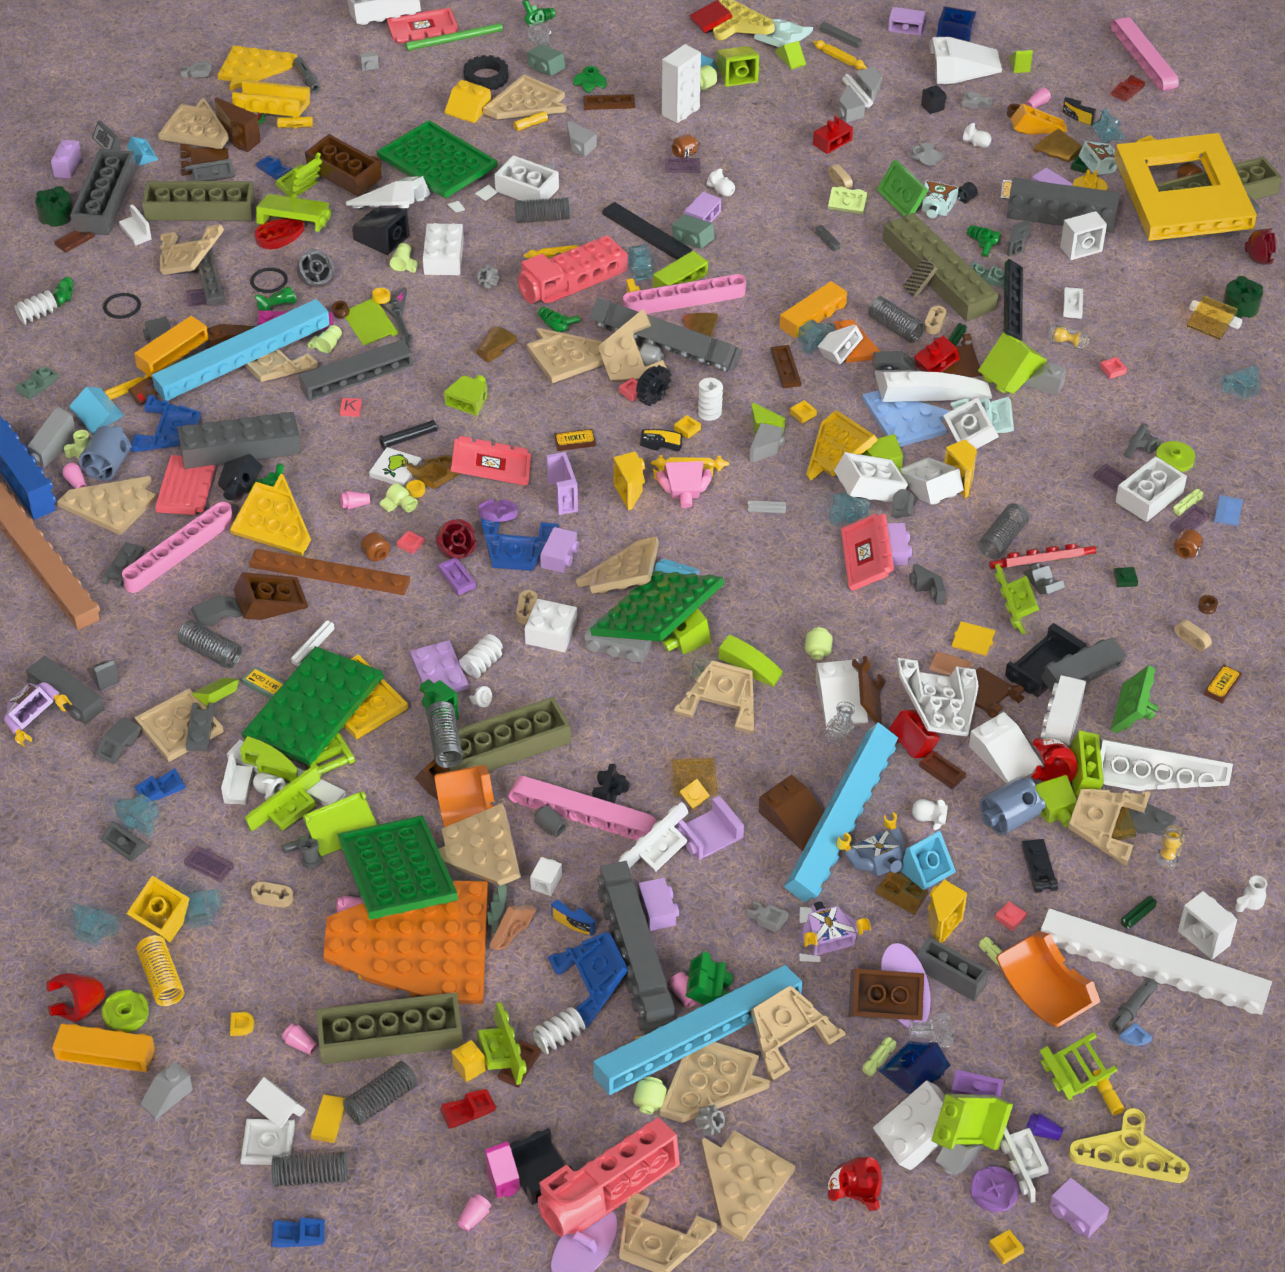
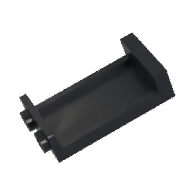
(1031, 666)

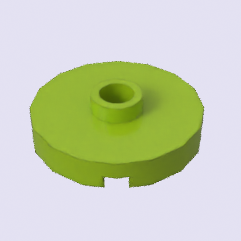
(1176, 455)
(121, 1002)

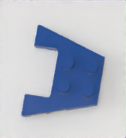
(166, 432)
(512, 550)
(599, 967)

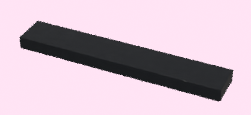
(646, 231)
(1013, 299)

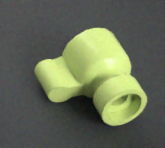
(400, 259)
(326, 340)
(81, 439)
(398, 496)

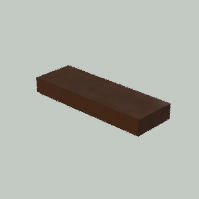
(617, 101)
(785, 366)

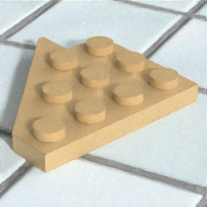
(526, 98)
(195, 126)
(564, 354)
(110, 504)
(626, 568)
(482, 847)
(711, 1077)
(743, 1181)

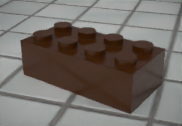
(345, 165)

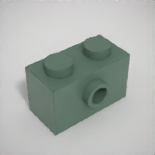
(546, 60)
(693, 231)

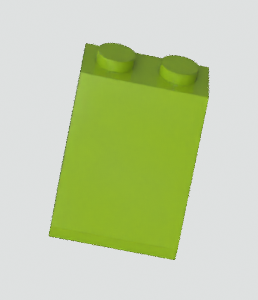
(738, 65)
(1010, 364)

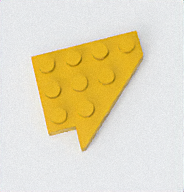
(253, 65)
(835, 437)
(272, 518)
(377, 708)

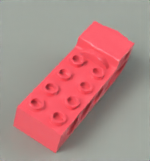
(571, 270)
(580, 1198)

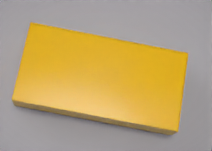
(328, 1119)

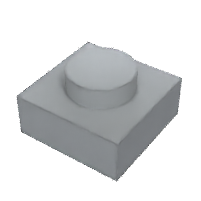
(369, 61)

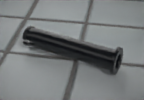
(407, 434)

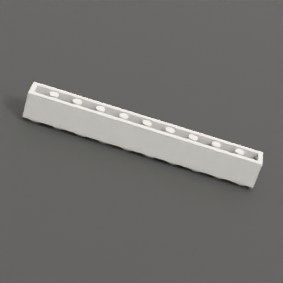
(1157, 962)

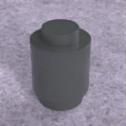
(550, 821)

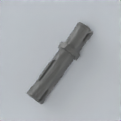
(308, 77)
(1128, 1011)

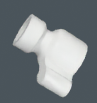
(1253, 895)

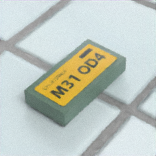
(262, 682)

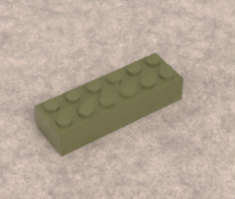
(199, 201)
(512, 736)
(389, 1028)

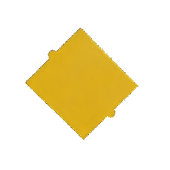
(973, 638)

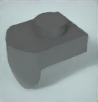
(902, 504)

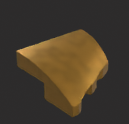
(1059, 146)
(701, 322)
(494, 343)
(433, 471)
(902, 892)

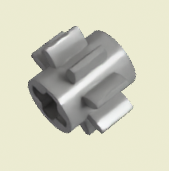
(488, 276)
(710, 1120)

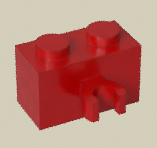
(832, 135)
(937, 356)
(913, 734)

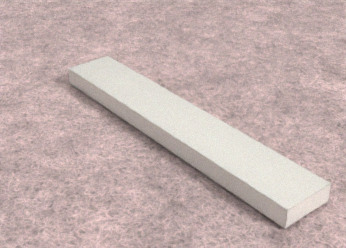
(321, 792)

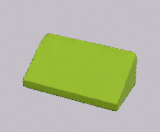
(216, 690)

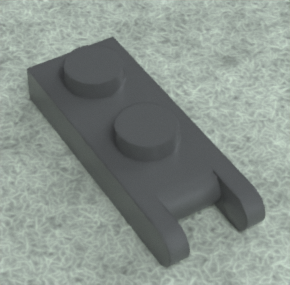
(212, 170)
(127, 555)
(200, 728)

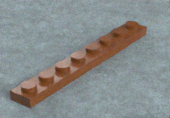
(329, 571)

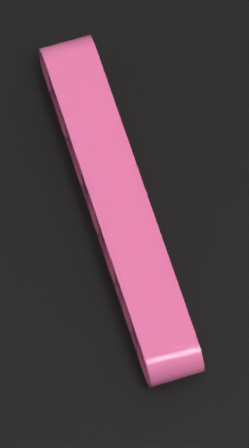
(1145, 53)
(686, 294)
(177, 547)
(582, 808)

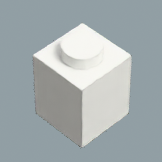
(546, 876)

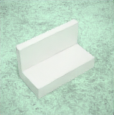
(136, 227)
(236, 782)
(274, 1102)

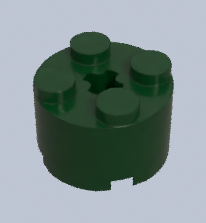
(54, 206)
(1244, 296)

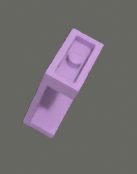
(561, 474)
(711, 830)

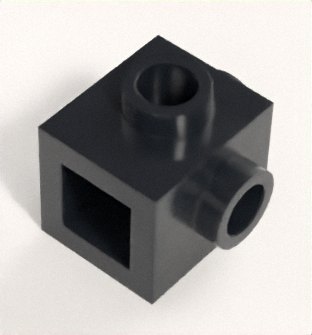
(933, 99)

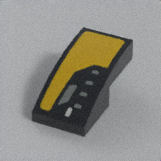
(1078, 112)
(659, 438)

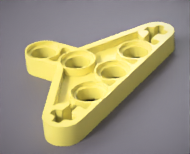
(742, 22)
(1142, 1153)

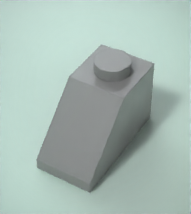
(869, 81)
(850, 106)
(580, 139)
(1048, 378)
(766, 442)
(166, 1090)
(958, 1159)

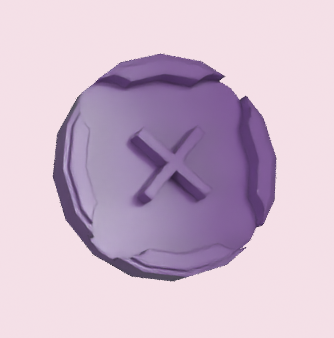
(498, 511)
(994, 1189)

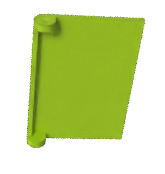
(370, 322)
(336, 818)

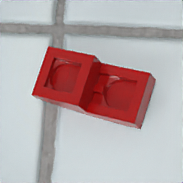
(470, 1108)

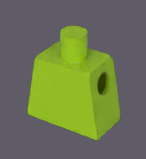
(467, 394)
(886, 448)
(689, 634)
(1058, 800)

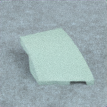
(784, 33)
(998, 412)

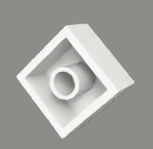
(1083, 235)
(971, 423)
(551, 625)
(1207, 925)

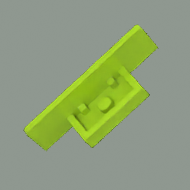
(1019, 597)
(287, 804)
(500, 1047)

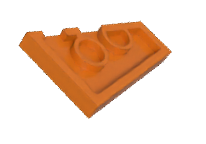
(864, 348)

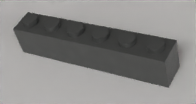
(355, 370)

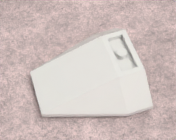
(962, 60)
(400, 193)
(941, 701)

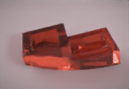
(1128, 89)

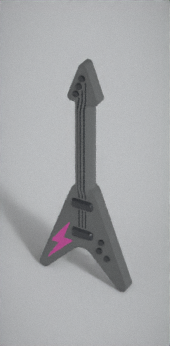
(395, 309)

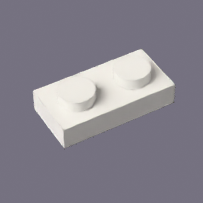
(1073, 303)

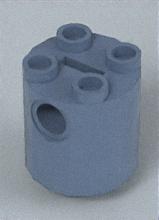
(105, 452)
(1011, 805)

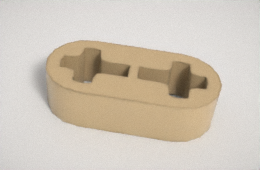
(840, 176)
(931, 318)
(522, 606)
(1193, 635)
(272, 894)

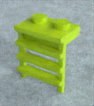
(300, 178)
(1064, 1076)

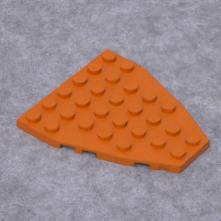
(419, 949)

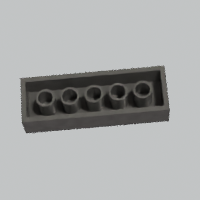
(103, 191)
(1057, 202)
(229, 439)

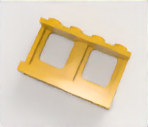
(272, 98)

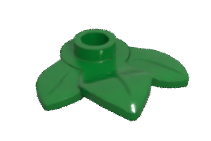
(589, 79)

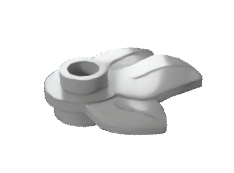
(926, 154)

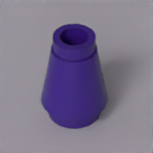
(1044, 1127)

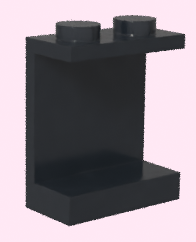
(535, 1161)

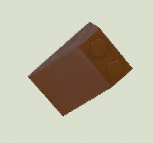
(239, 124)
(268, 595)
(791, 810)
(886, 994)

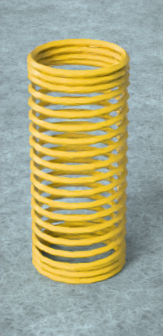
(166, 986)

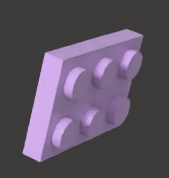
(439, 663)

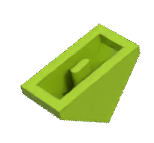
(792, 55)
(1021, 61)
(762, 415)

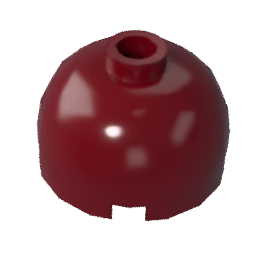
(1261, 246)
(456, 539)

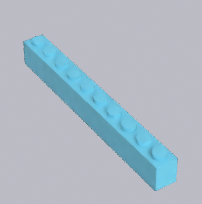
(240, 350)
(841, 813)
(689, 1032)

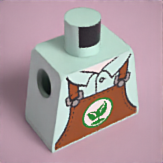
(1098, 157)
(939, 198)

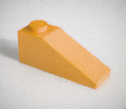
(1034, 121)

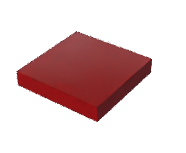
(710, 16)

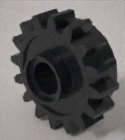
(653, 384)

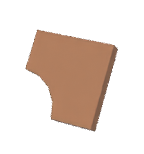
(514, 921)

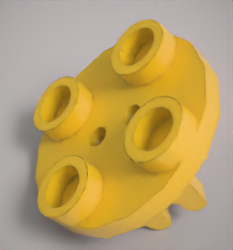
(1090, 181)

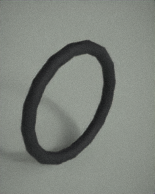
(268, 290)
(126, 315)

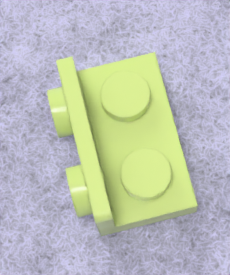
(847, 200)

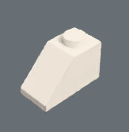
(840, 343)

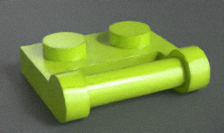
(334, 748)

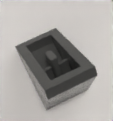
(104, 674)

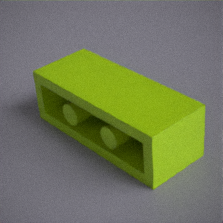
(684, 270)
(1089, 763)

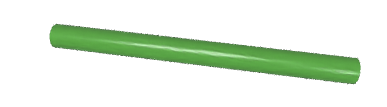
(454, 36)

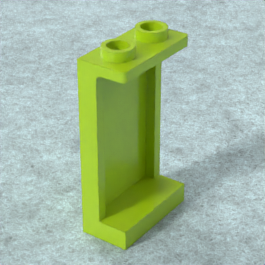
(295, 209)
(972, 1120)

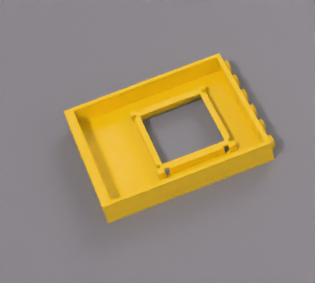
(1189, 210)

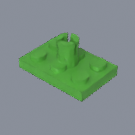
(902, 189)
(1134, 700)

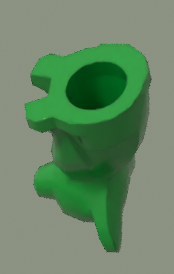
(278, 298)

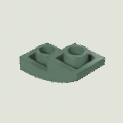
(993, 276)
(39, 381)
(498, 908)

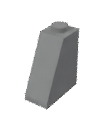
(52, 437)

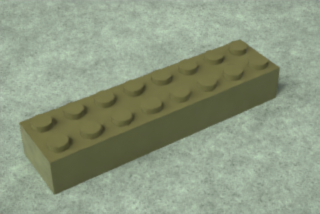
(1256, 175)
(954, 279)

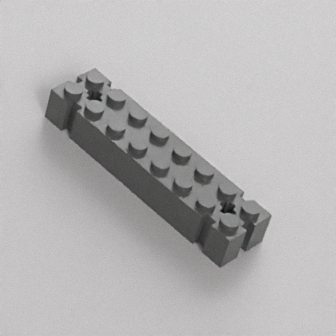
(669, 336)
(635, 946)

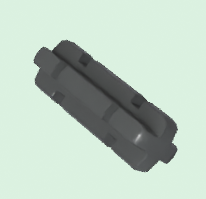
(828, 238)

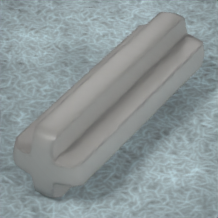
(766, 506)

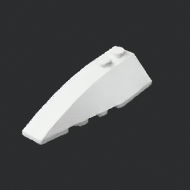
(928, 386)
(1152, 768)

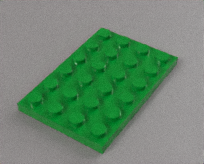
(439, 157)
(657, 607)
(313, 705)
(397, 867)

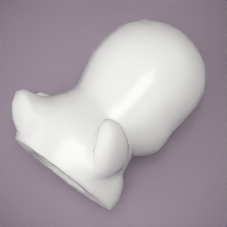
(978, 138)
(720, 183)
(268, 784)
(929, 811)

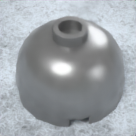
(314, 268)

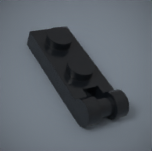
(1039, 865)

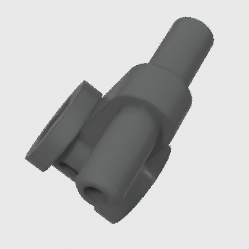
(1142, 439)
(308, 848)

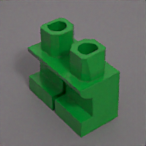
(439, 692)
(707, 979)

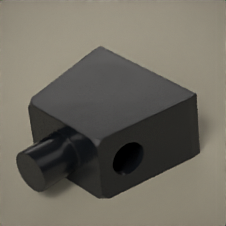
(238, 475)

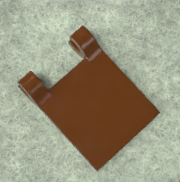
(200, 156)
(968, 363)
(869, 690)
(994, 690)

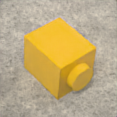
(468, 1061)

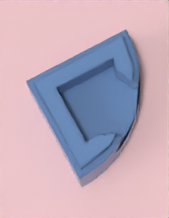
(1135, 1034)

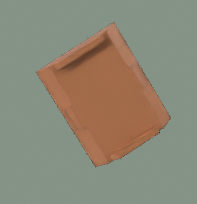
(947, 663)

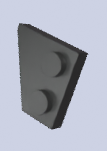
(1152, 820)

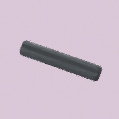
(840, 35)

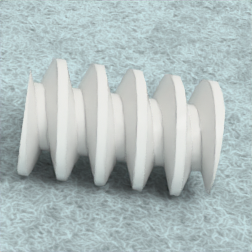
(34, 306)
(710, 399)
(481, 656)
(557, 1029)

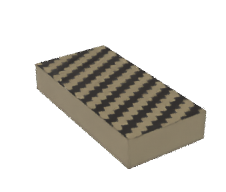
(920, 277)

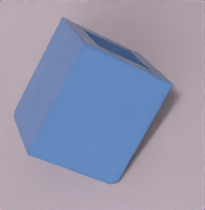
(1228, 510)

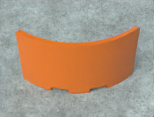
(463, 793)
(1043, 981)

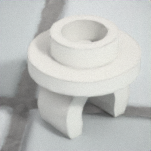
(482, 697)

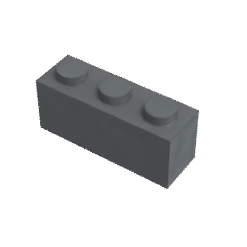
(952, 969)

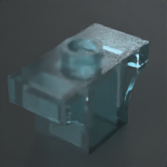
(1108, 127)
(640, 262)
(812, 335)
(1242, 383)
(847, 509)
(138, 814)
(202, 907)
(93, 924)

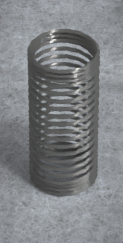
(521, 206)
(909, 329)
(1001, 547)
(195, 635)
(447, 747)
(357, 1112)
(277, 1169)

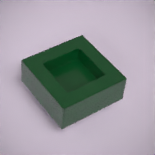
(1125, 577)

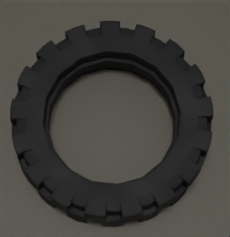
(486, 62)

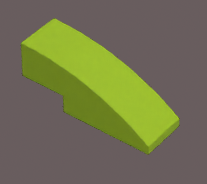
(745, 656)
(267, 759)

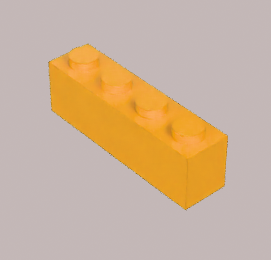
(816, 306)
(171, 346)
(103, 1047)

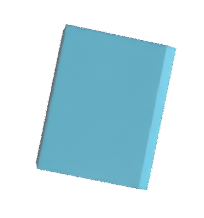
(95, 409)
(927, 861)

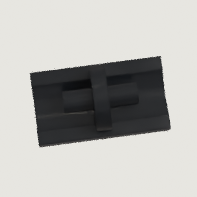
(612, 783)

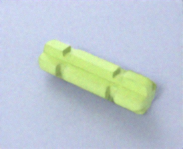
(1187, 502)
(986, 944)
(879, 1056)

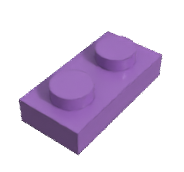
(457, 576)
(976, 1084)

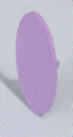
(902, 959)
(585, 1249)

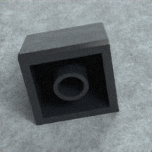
(382, 229)

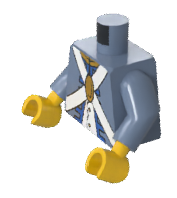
(878, 853)

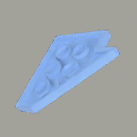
(907, 419)

